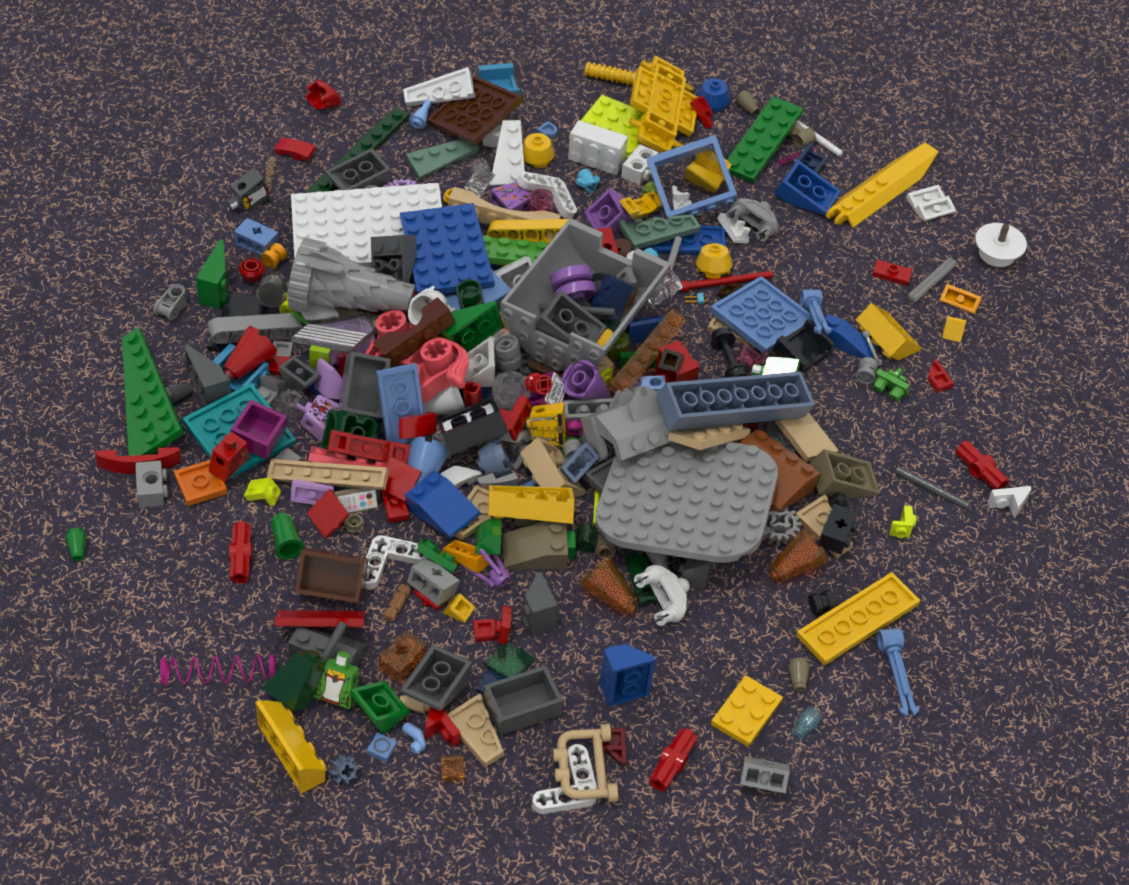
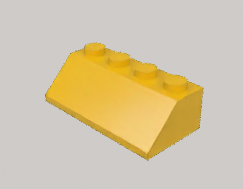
(289, 745)

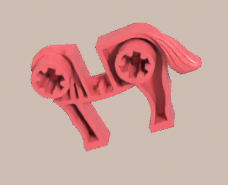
(438, 360)

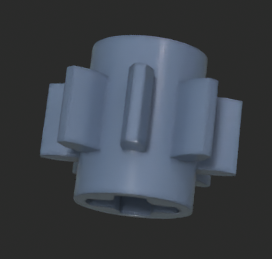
(339, 765)

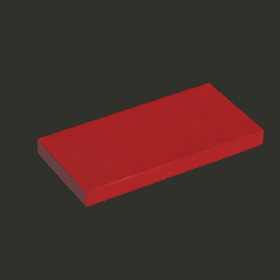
(319, 618)

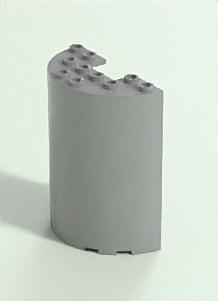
(574, 246)

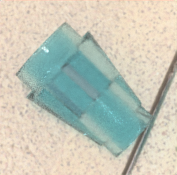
(807, 721)

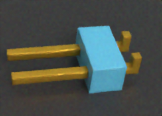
(700, 299)

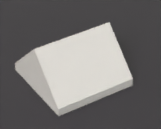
(482, 364)

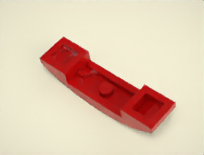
(367, 447)
(127, 464)

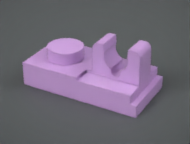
(307, 491)

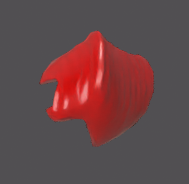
(322, 95)

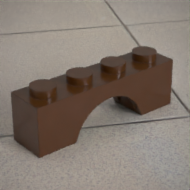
(397, 346)

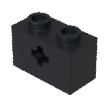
(838, 529)

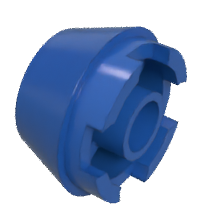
(715, 93)

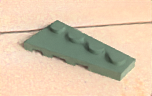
(434, 158)
(658, 230)

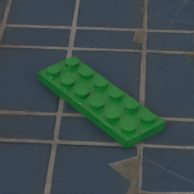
(763, 139)

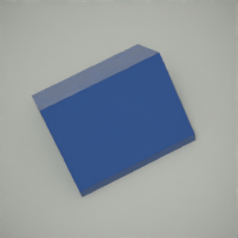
(641, 328)

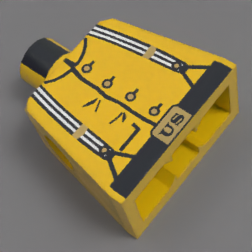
(548, 423)

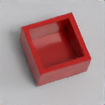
(688, 370)

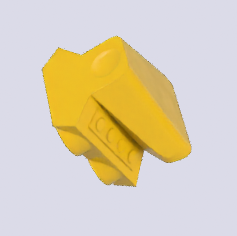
(706, 171)

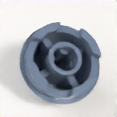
(494, 459)

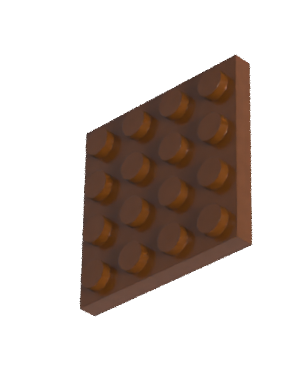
(476, 117)

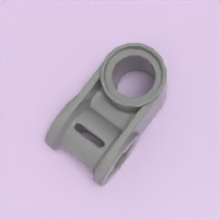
(171, 302)

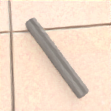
(931, 280)

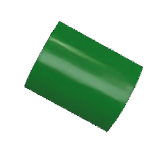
(489, 536)

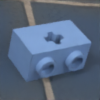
(255, 236)

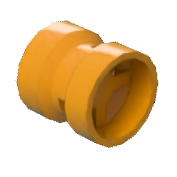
(274, 255)

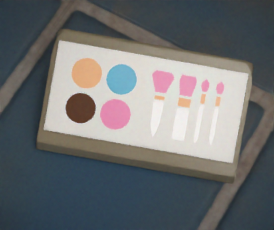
(358, 499)

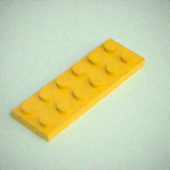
(858, 618)

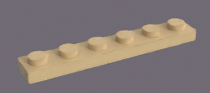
(329, 474)

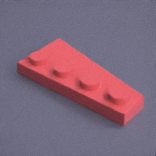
(324, 456)

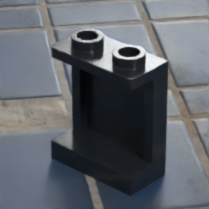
(804, 345)

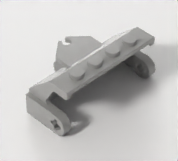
(630, 423)

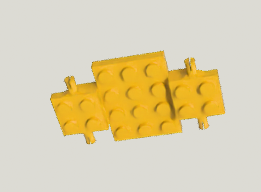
(664, 98)

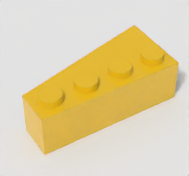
(532, 503)

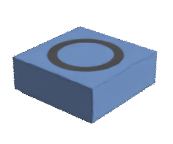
(381, 747)

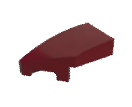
(616, 748)

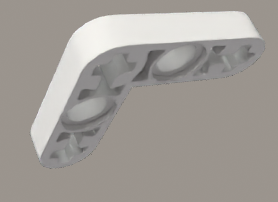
(562, 197)
(388, 551)
(578, 784)

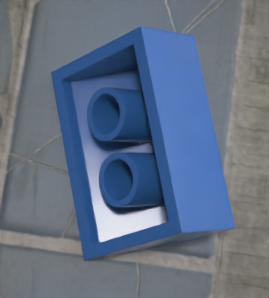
(625, 674)

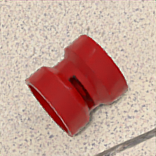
(538, 383)

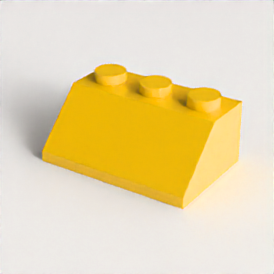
(887, 333)

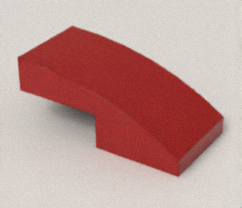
(298, 149)
(417, 425)

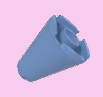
(426, 456)

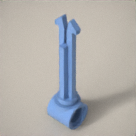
(813, 301)
(892, 642)

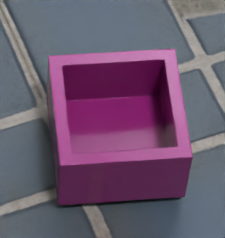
(260, 428)

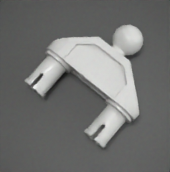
(668, 590)

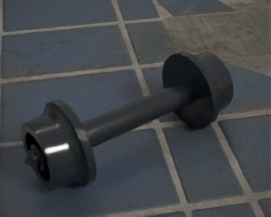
(722, 340)

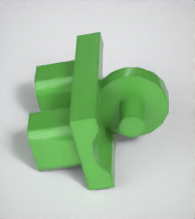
(894, 381)

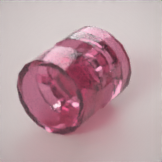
(541, 200)

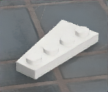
(448, 87)

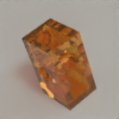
(402, 656)

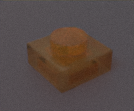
(452, 768)

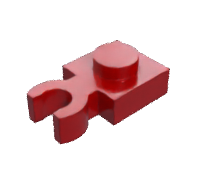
(503, 626)

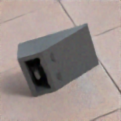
(394, 255)

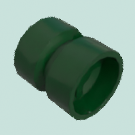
(469, 293)

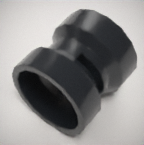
(822, 601)

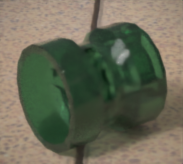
(586, 538)

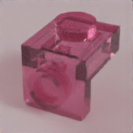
(750, 357)

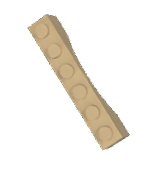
(488, 212)

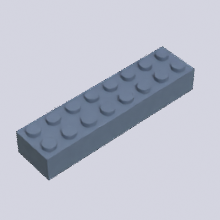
(734, 400)

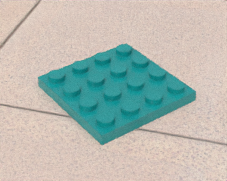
(215, 420)

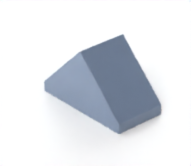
(579, 462)

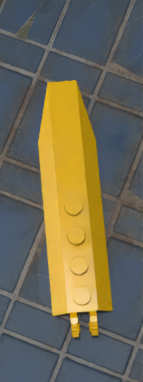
(883, 186)

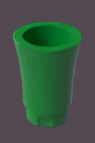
(286, 538)

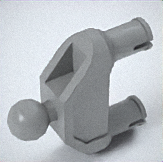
(756, 214)

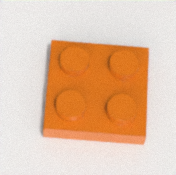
(198, 483)

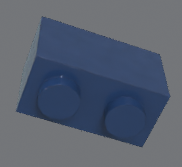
(613, 294)

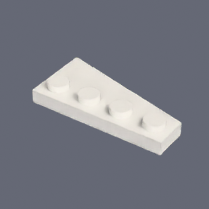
(509, 154)

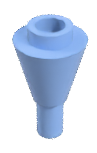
(419, 118)

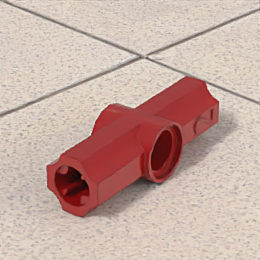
(982, 466)
(240, 552)
(673, 759)

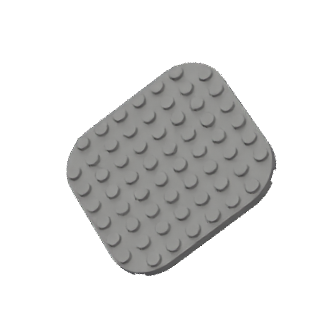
(689, 501)

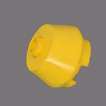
(538, 150)
(714, 260)

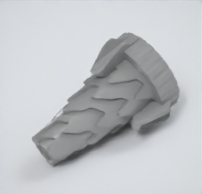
(328, 279)

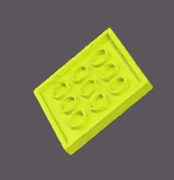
(615, 117)

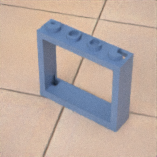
(682, 152)

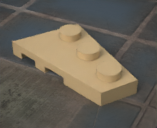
(479, 499)
(814, 518)
(477, 730)

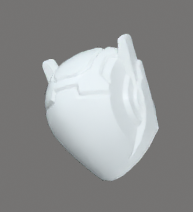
(421, 300)

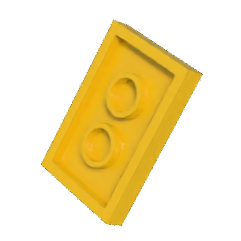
(746, 711)

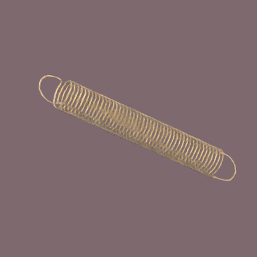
(273, 160)

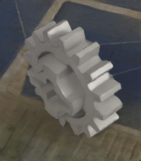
(779, 526)

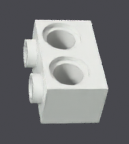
(635, 167)

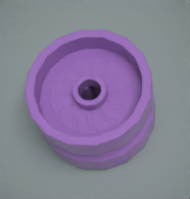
(575, 283)

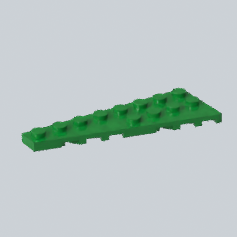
(149, 410)

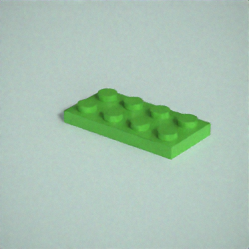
(505, 250)

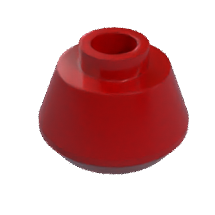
(251, 269)

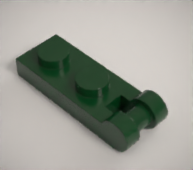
(636, 565)

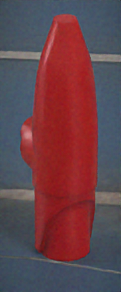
(426, 601)

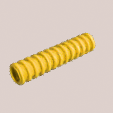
(610, 73)

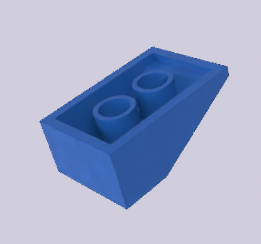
(807, 189)
(441, 505)

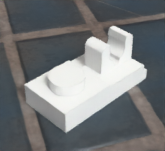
(735, 229)

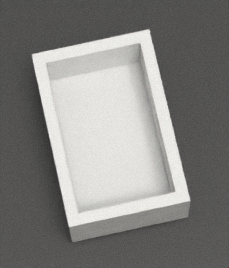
(597, 147)

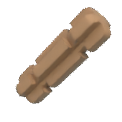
(397, 603)

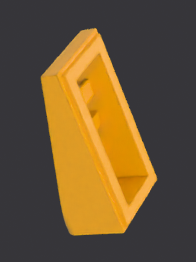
(467, 556)

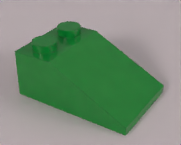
(213, 280)
(474, 325)

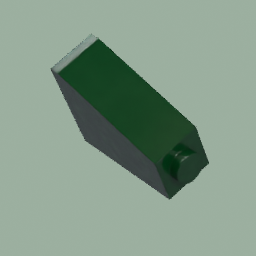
(297, 680)

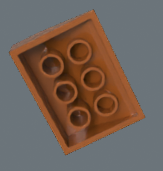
(795, 476)

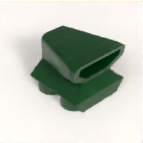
(349, 423)

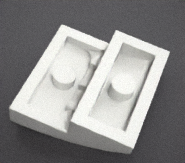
(930, 203)

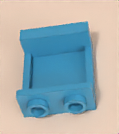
(499, 75)
(252, 377)

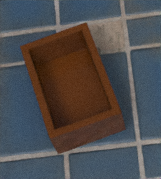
(331, 575)

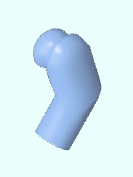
(419, 742)

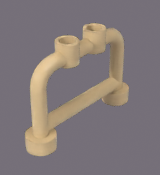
(562, 774)

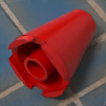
(249, 354)

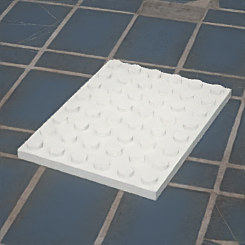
(353, 216)

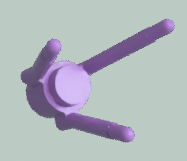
(498, 575)

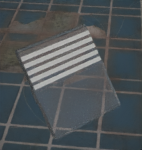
(339, 334)

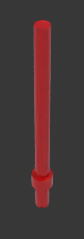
(724, 280)

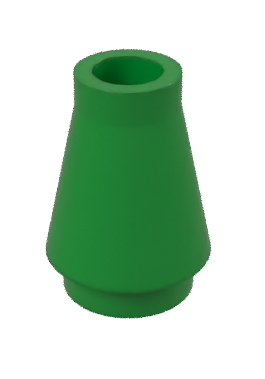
(76, 543)

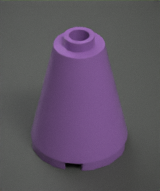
(584, 382)

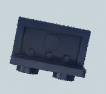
(811, 159)

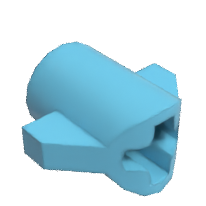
(587, 180)

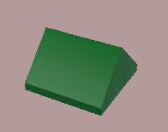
(380, 704)

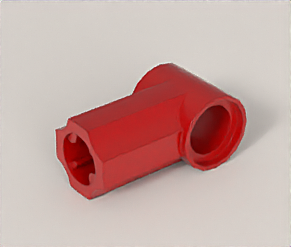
(471, 393)

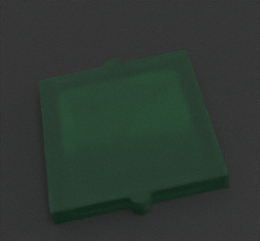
(509, 660)

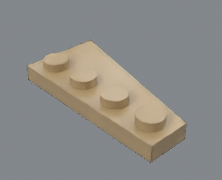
(709, 436)

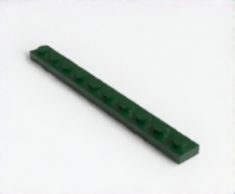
(373, 139)

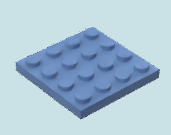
(760, 313)

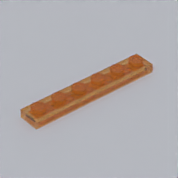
(647, 351)

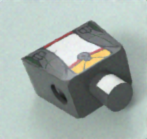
(249, 192)

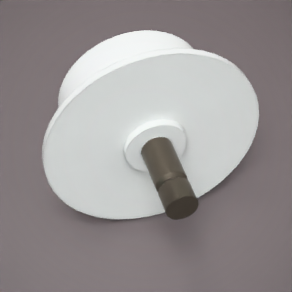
(1000, 244)

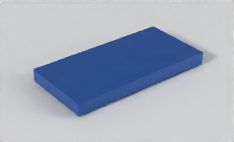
(694, 242)

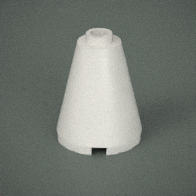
(445, 402)

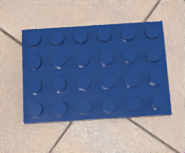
(447, 247)

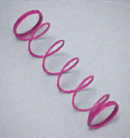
(165, 672)

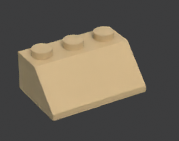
(545, 462)

